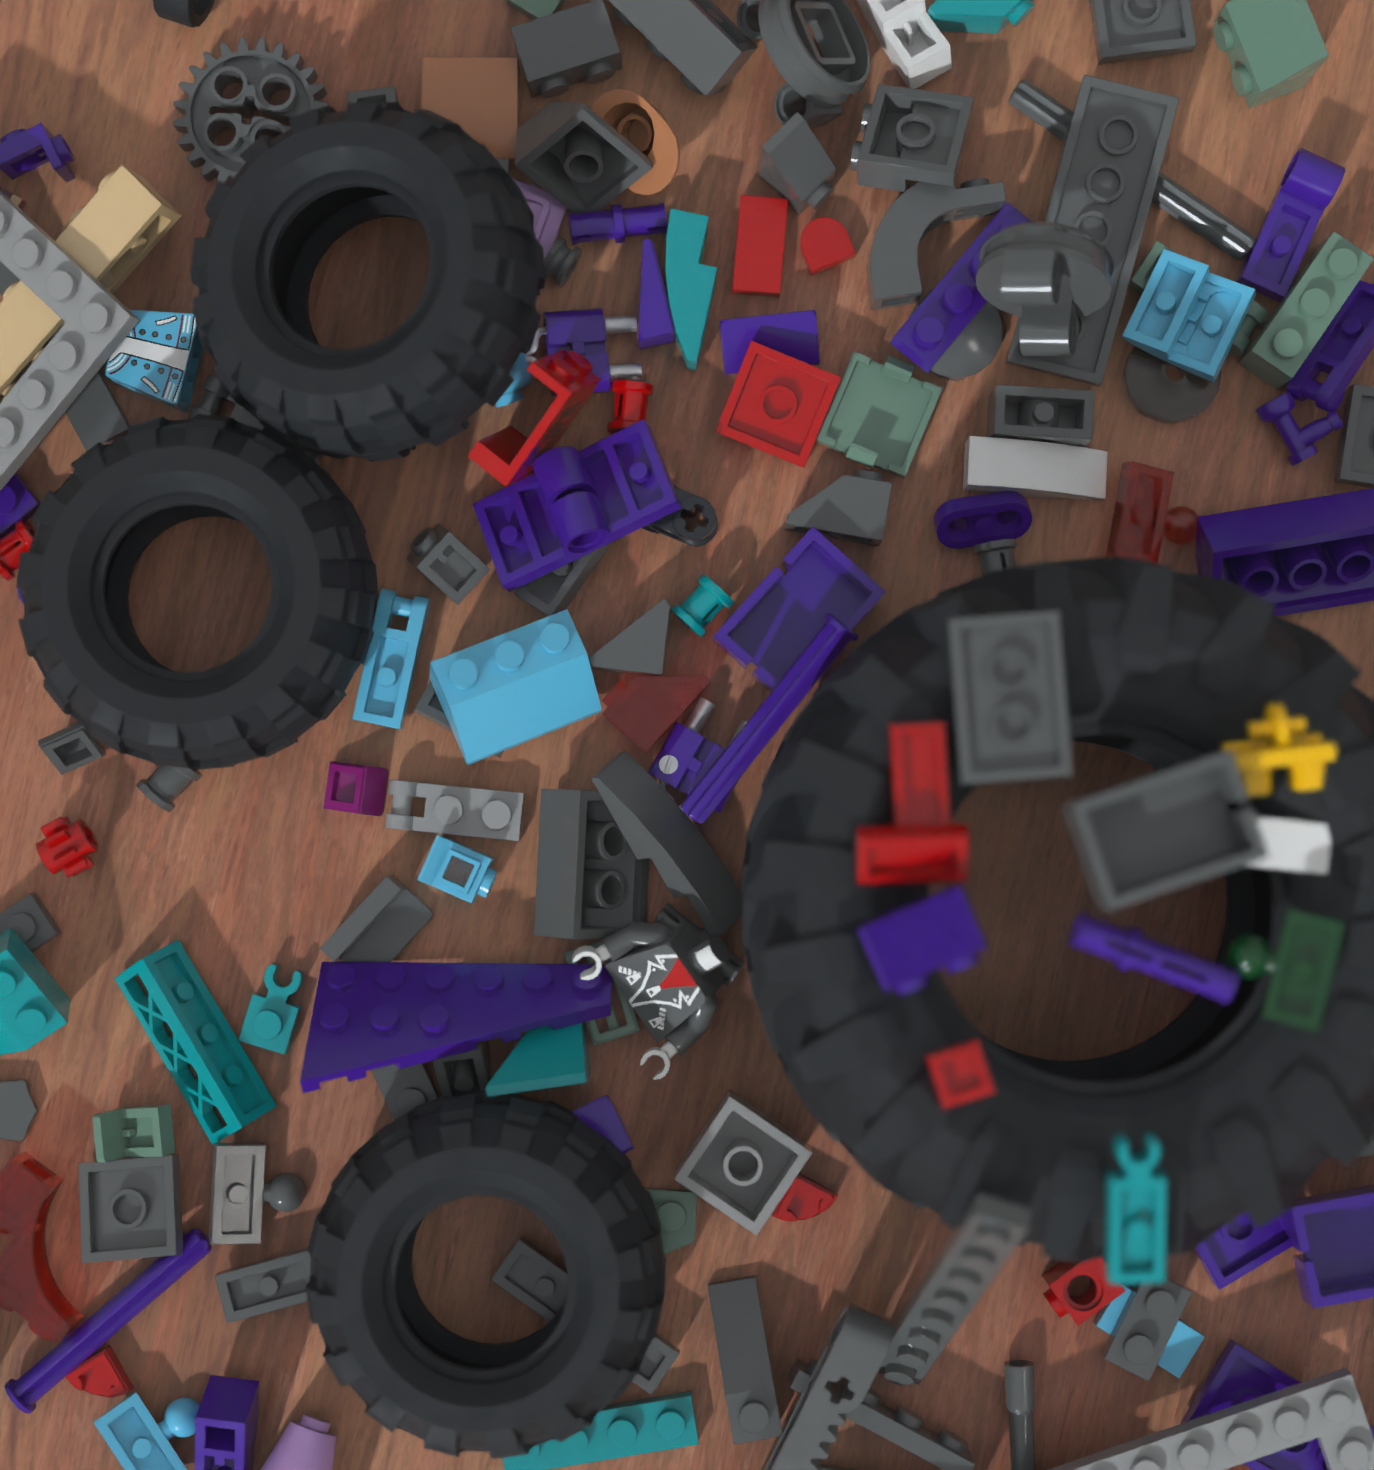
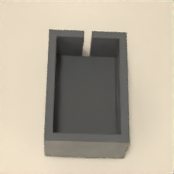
(1164, 830)

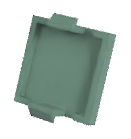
(879, 413)

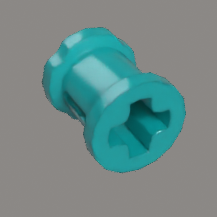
(702, 605)

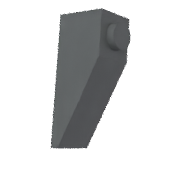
(744, 1360)

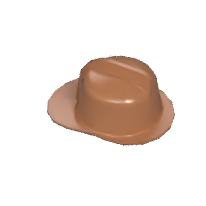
(647, 131)

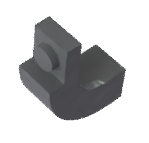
(893, 261)

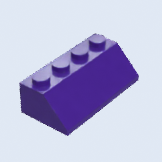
(1294, 551)

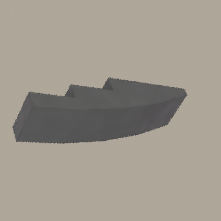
(664, 833)

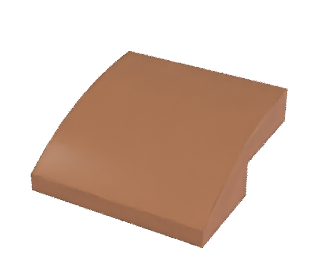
(478, 96)

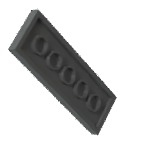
(1106, 191)

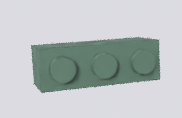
(1306, 310)

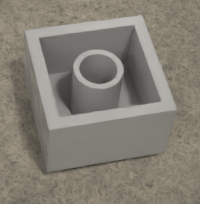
(742, 1162)

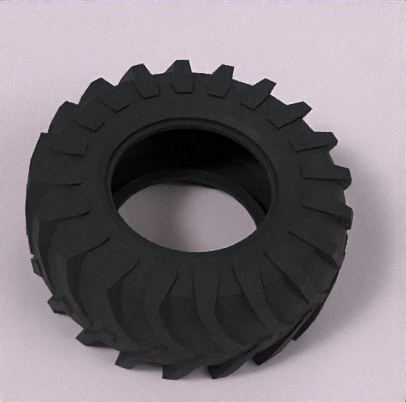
(1232, 1097)

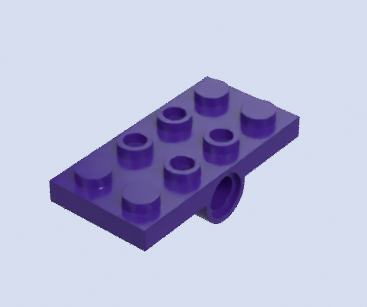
(576, 504)

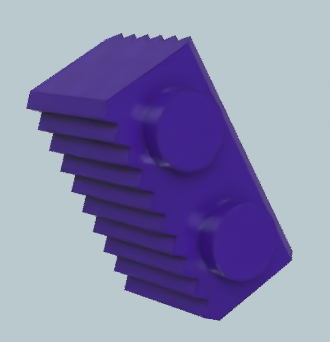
(922, 939)

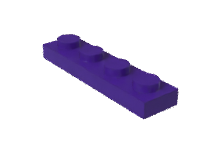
(951, 303)

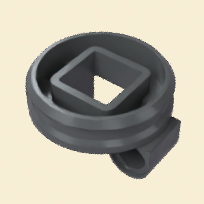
(810, 78)
(1025, 277)

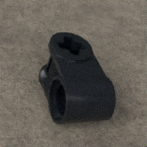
(677, 528)

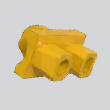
(1301, 753)

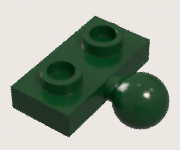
(1299, 969)

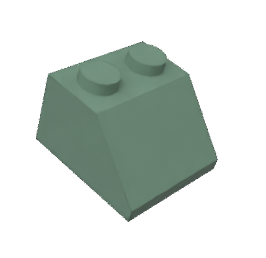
(1269, 46)

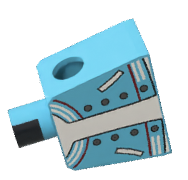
(159, 358)

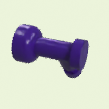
(1298, 440)

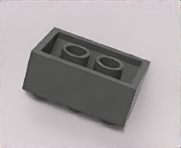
(585, 869)

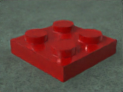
(778, 404)

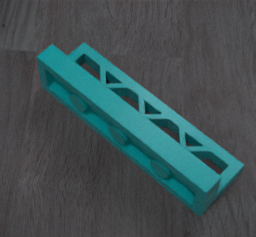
(199, 1038)

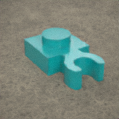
(273, 1018)

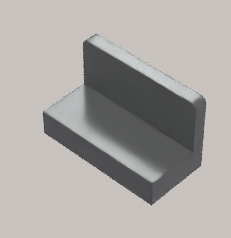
(379, 925)

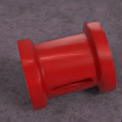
(629, 403)
(12, 545)

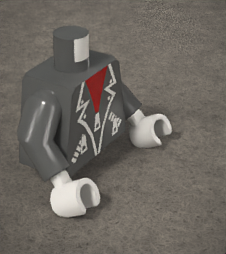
(666, 980)

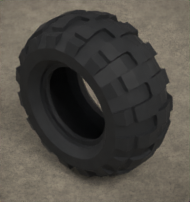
(283, 218)
(83, 567)
(464, 1390)

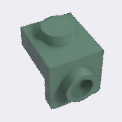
(133, 1132)

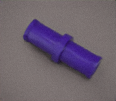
(617, 223)

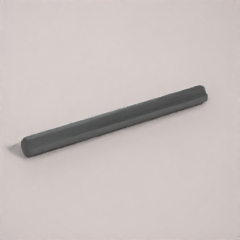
(1167, 193)

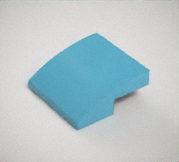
(1189, 315)

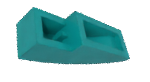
(688, 282)

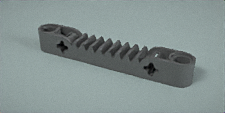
(851, 1352)

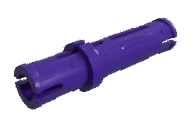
(1212, 979)

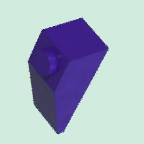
(227, 1424)

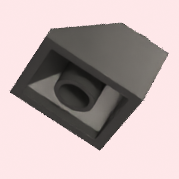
(577, 156)

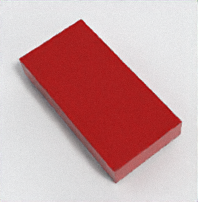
(760, 246)
(919, 774)
(912, 854)

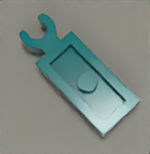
(1135, 1216)

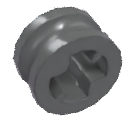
(561, 262)

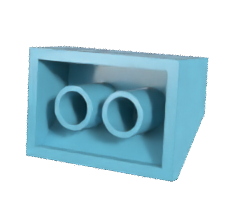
(516, 686)

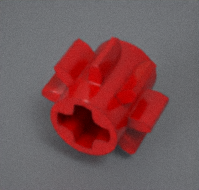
(67, 846)

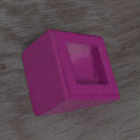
(356, 788)

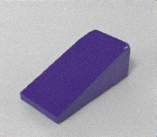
(655, 316)

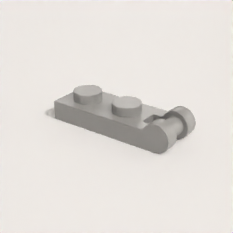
(457, 810)

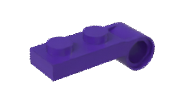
(1290, 223)

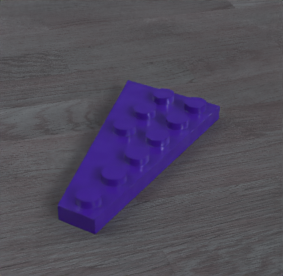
(430, 1011)

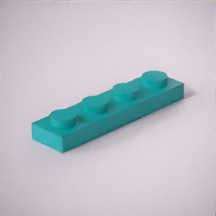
(619, 1432)

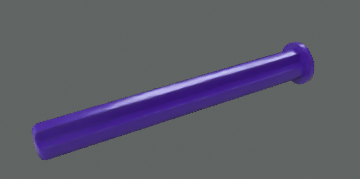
(768, 718)
(106, 1322)

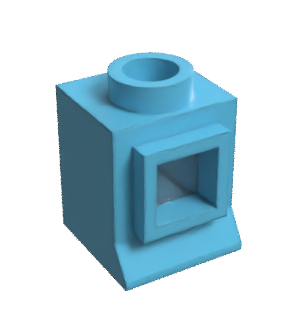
(458, 869)

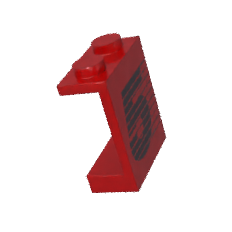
(508, 452)

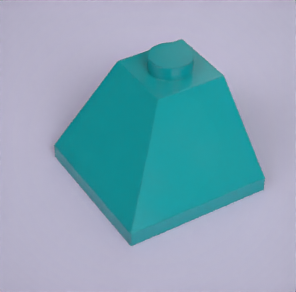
(544, 1061)

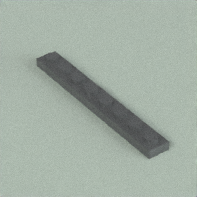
(953, 1286)

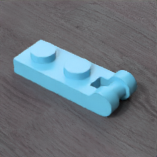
(391, 660)

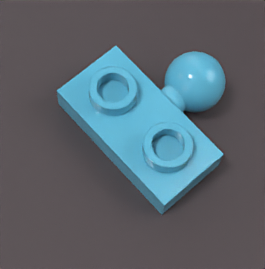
(142, 1442)

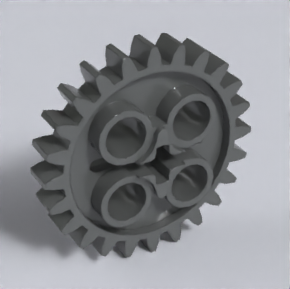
(261, 77)

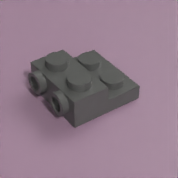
(911, 138)

